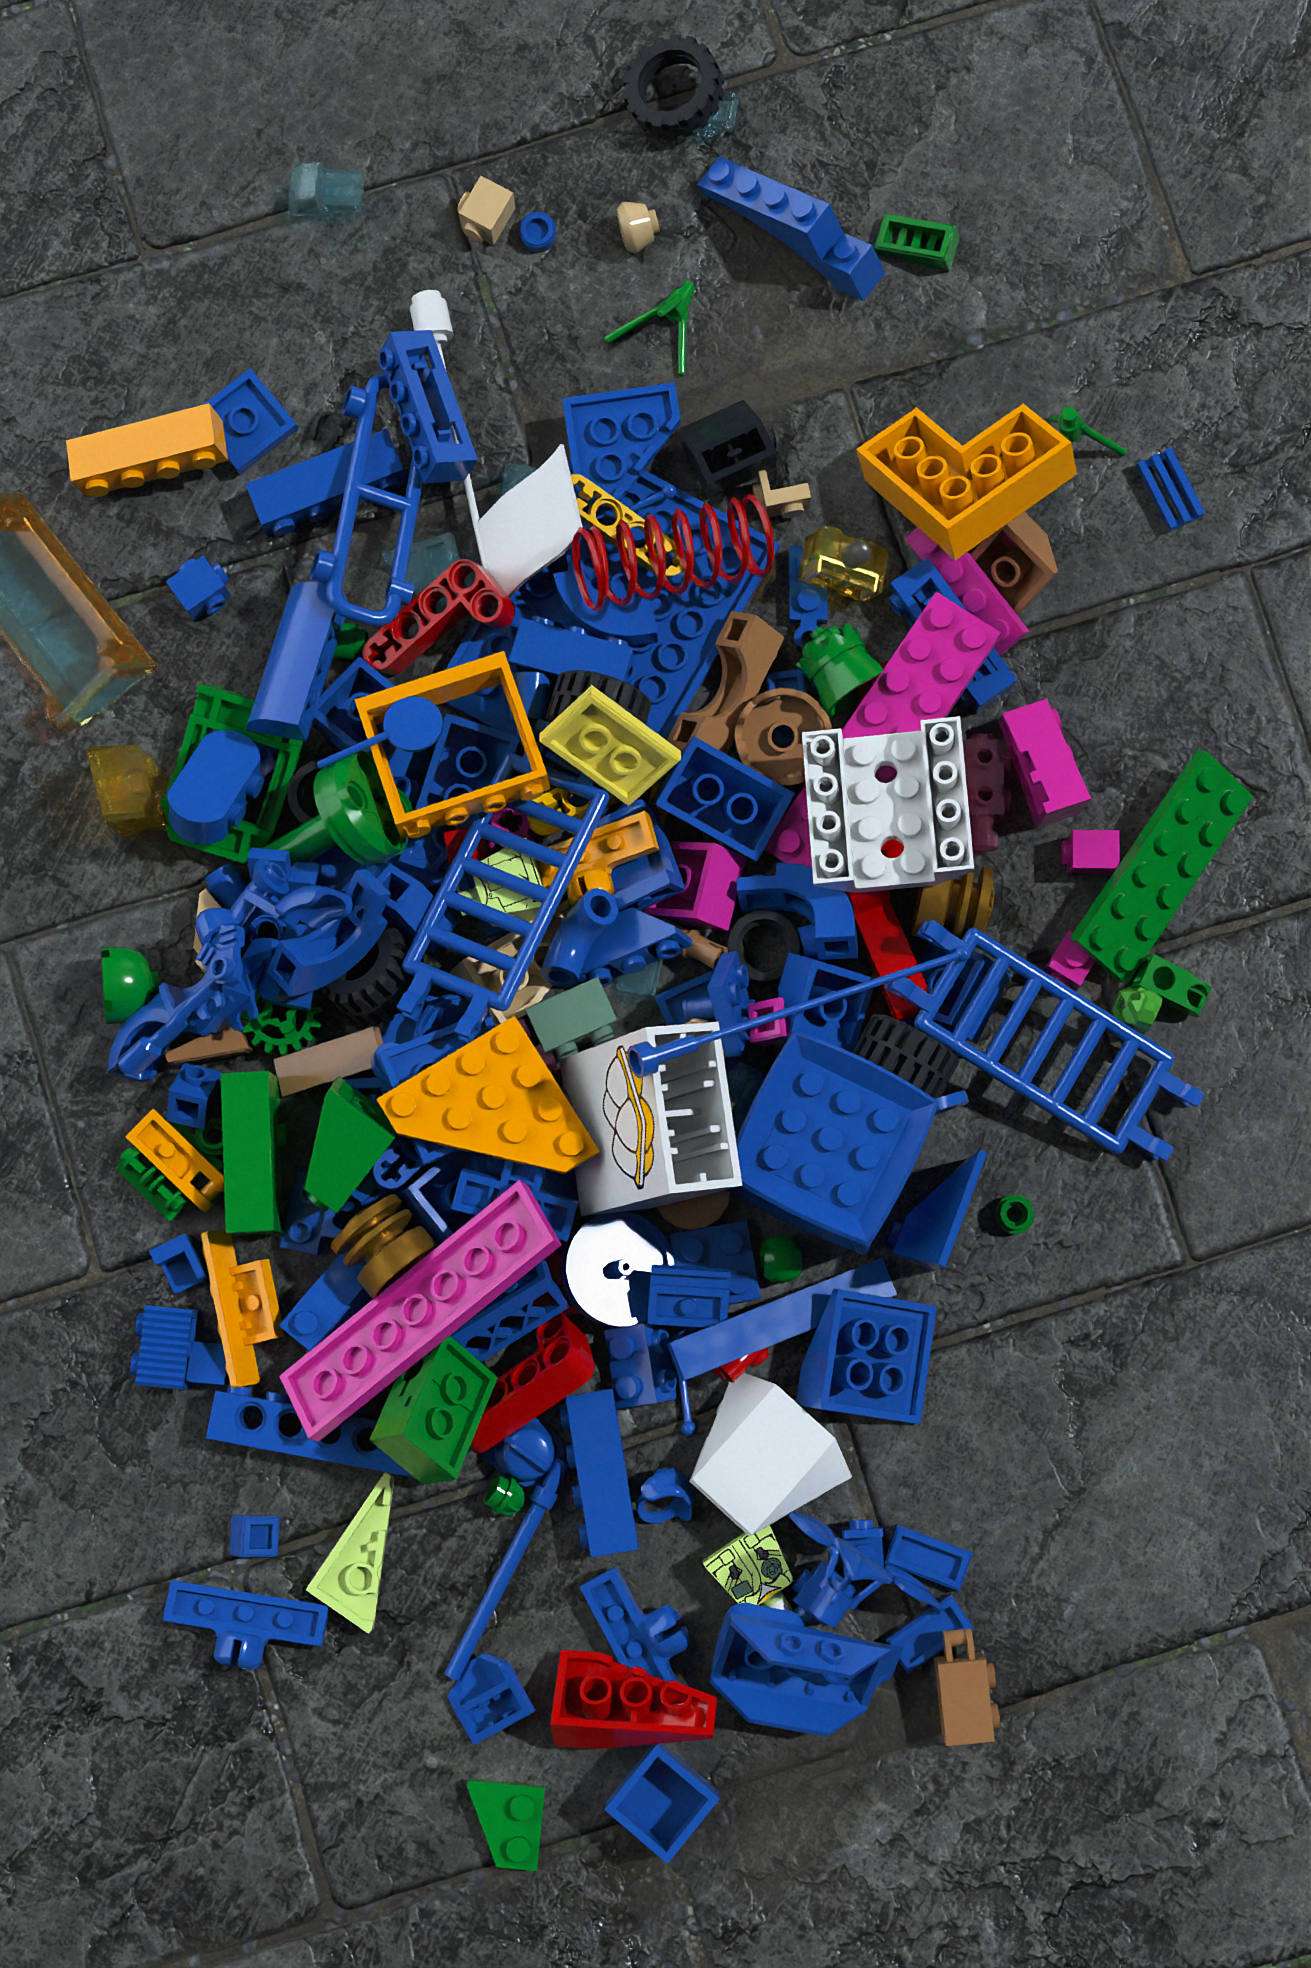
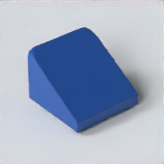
(207, 1364)
(254, 1535)

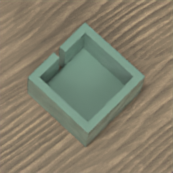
(574, 1019)

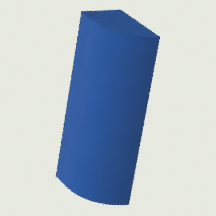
(297, 664)

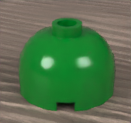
(126, 983)

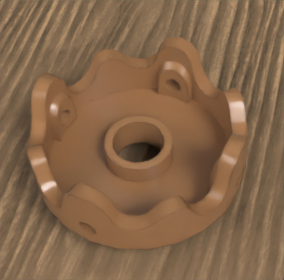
(759, 720)

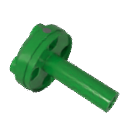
(350, 815)

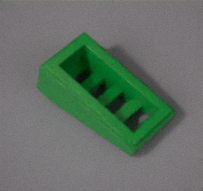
(929, 256)

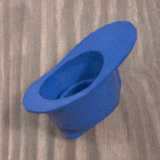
(526, 1453)

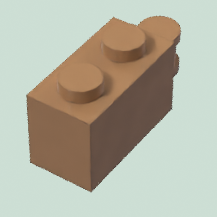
(964, 1692)

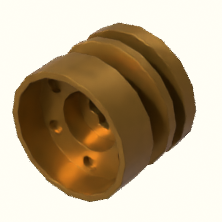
(957, 903)
(379, 1240)

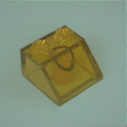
(126, 788)

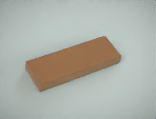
(327, 1061)

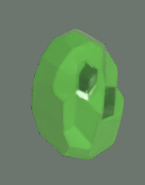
(1136, 1008)

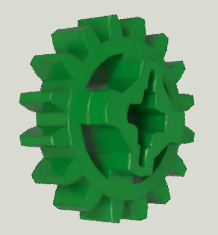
(289, 1028)

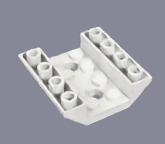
(857, 814)

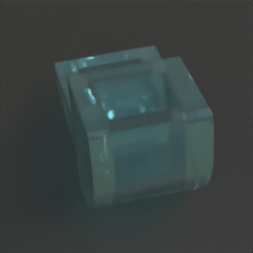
(321, 190)

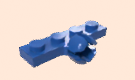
(245, 1620)
(632, 1634)

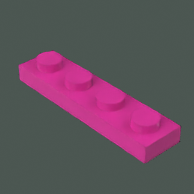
(972, 589)

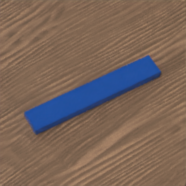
(772, 1321)

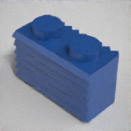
(164, 1347)

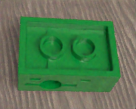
(435, 1412)

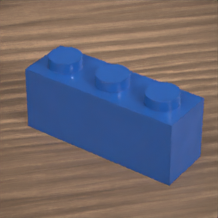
(554, 650)

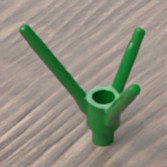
(675, 309)
(1073, 428)

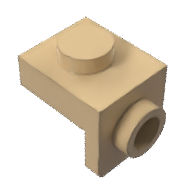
(784, 501)

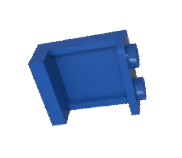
(649, 877)

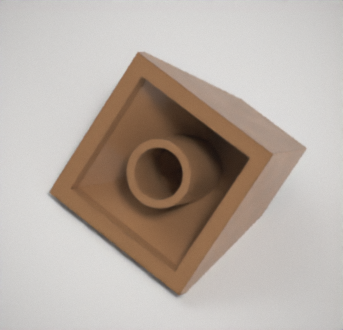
(1017, 561)

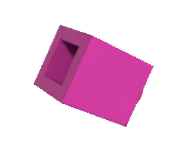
(1091, 852)

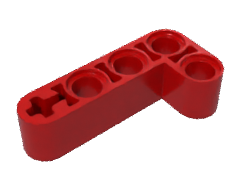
(434, 625)
(885, 945)
(537, 1382)

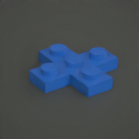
(478, 1190)

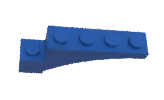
(799, 222)

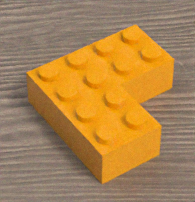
(971, 489)

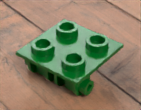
(154, 1184)

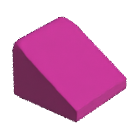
(770, 1032)

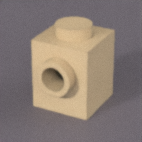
(485, 211)

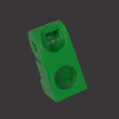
(1174, 984)

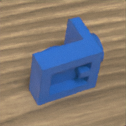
(865, 1538)

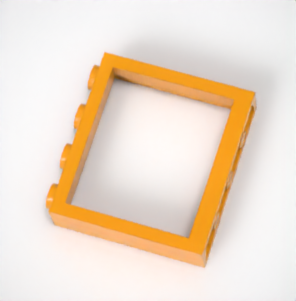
(440, 689)

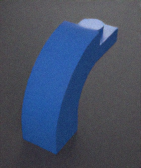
(631, 623)
(794, 891)
(332, 950)

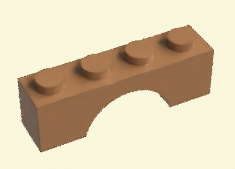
(746, 653)

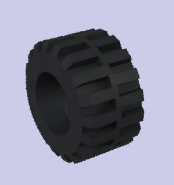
(575, 682)
(375, 983)
(907, 1054)

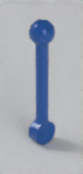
(668, 492)
(688, 1427)

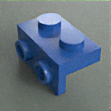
(640, 1365)

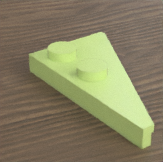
(353, 1569)

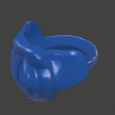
(665, 1483)

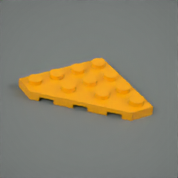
(493, 1102)

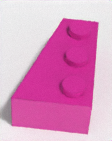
(1044, 763)

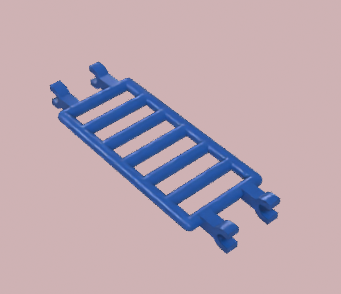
(482, 998)
(1020, 1082)

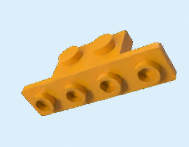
(243, 1305)

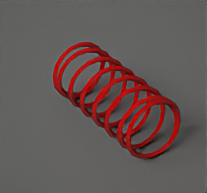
(600, 561)

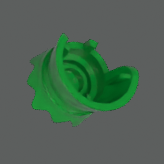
(837, 666)

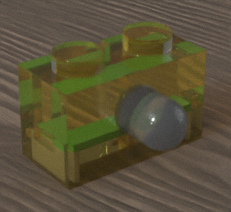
(843, 564)

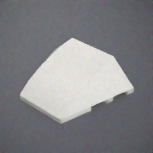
(765, 1456)

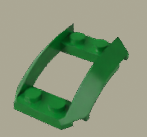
(230, 711)

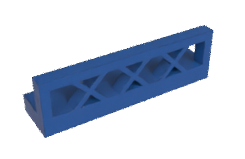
(513, 1302)

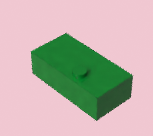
(253, 1153)

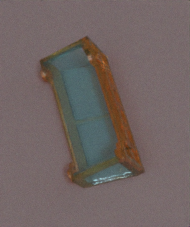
(62, 621)

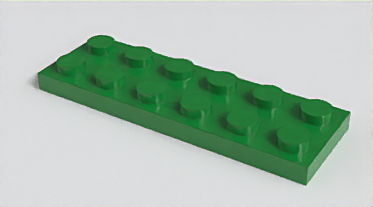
(1161, 867)

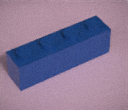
(318, 484)
(601, 1473)

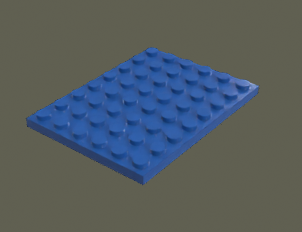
(685, 623)

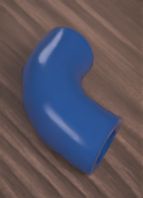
(576, 937)

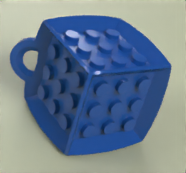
(833, 1141)

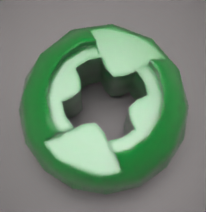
(780, 1258)

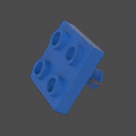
(726, 1002)

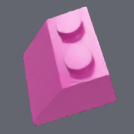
(710, 885)

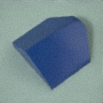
(488, 1697)

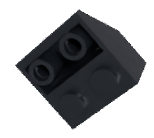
(727, 448)

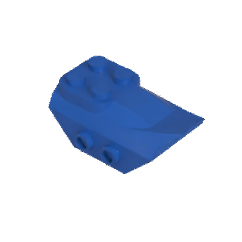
(795, 1674)

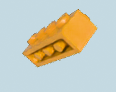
(147, 451)

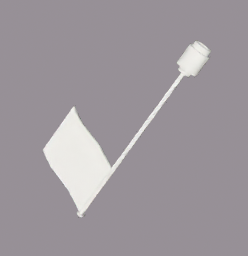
(534, 518)

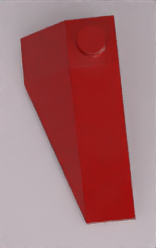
(623, 1706)

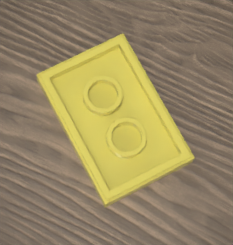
(610, 745)

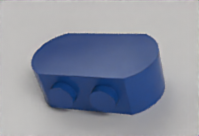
(215, 787)

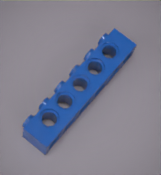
(229, 1426)

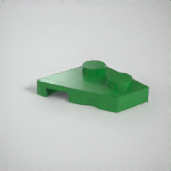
(510, 1820)

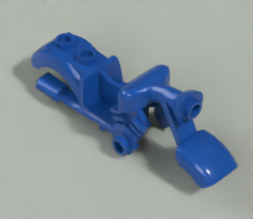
(234, 968)

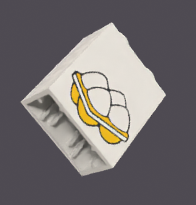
(657, 1133)

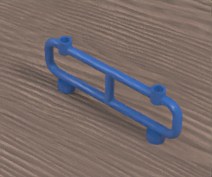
(331, 567)

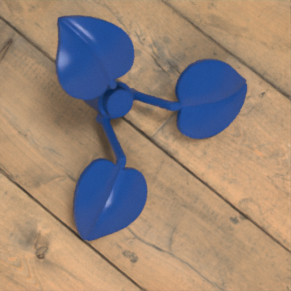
(837, 1595)

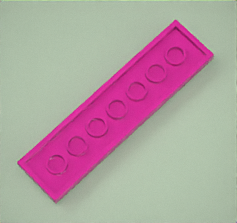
(915, 685)
(419, 1310)

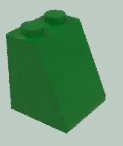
(346, 1146)

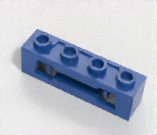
(427, 406)
(913, 586)

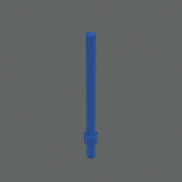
(543, 1498)

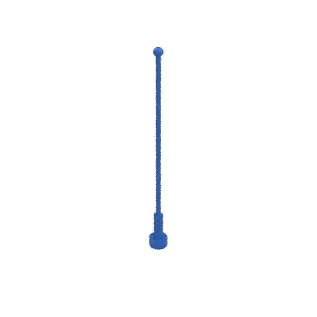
(645, 1058)

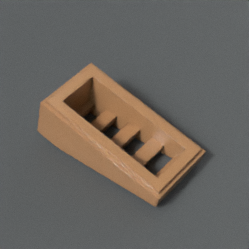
(211, 1047)

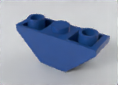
(407, 901)
(630, 945)

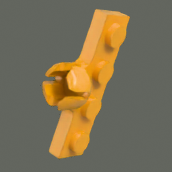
(607, 848)

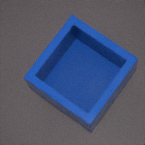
(662, 1801)

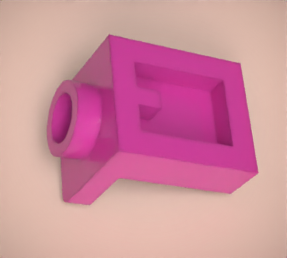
(1069, 963)

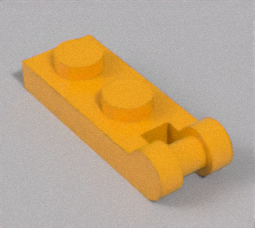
(176, 1158)

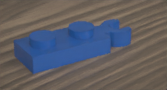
(806, 602)

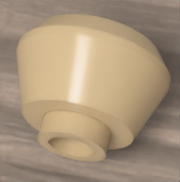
(636, 225)

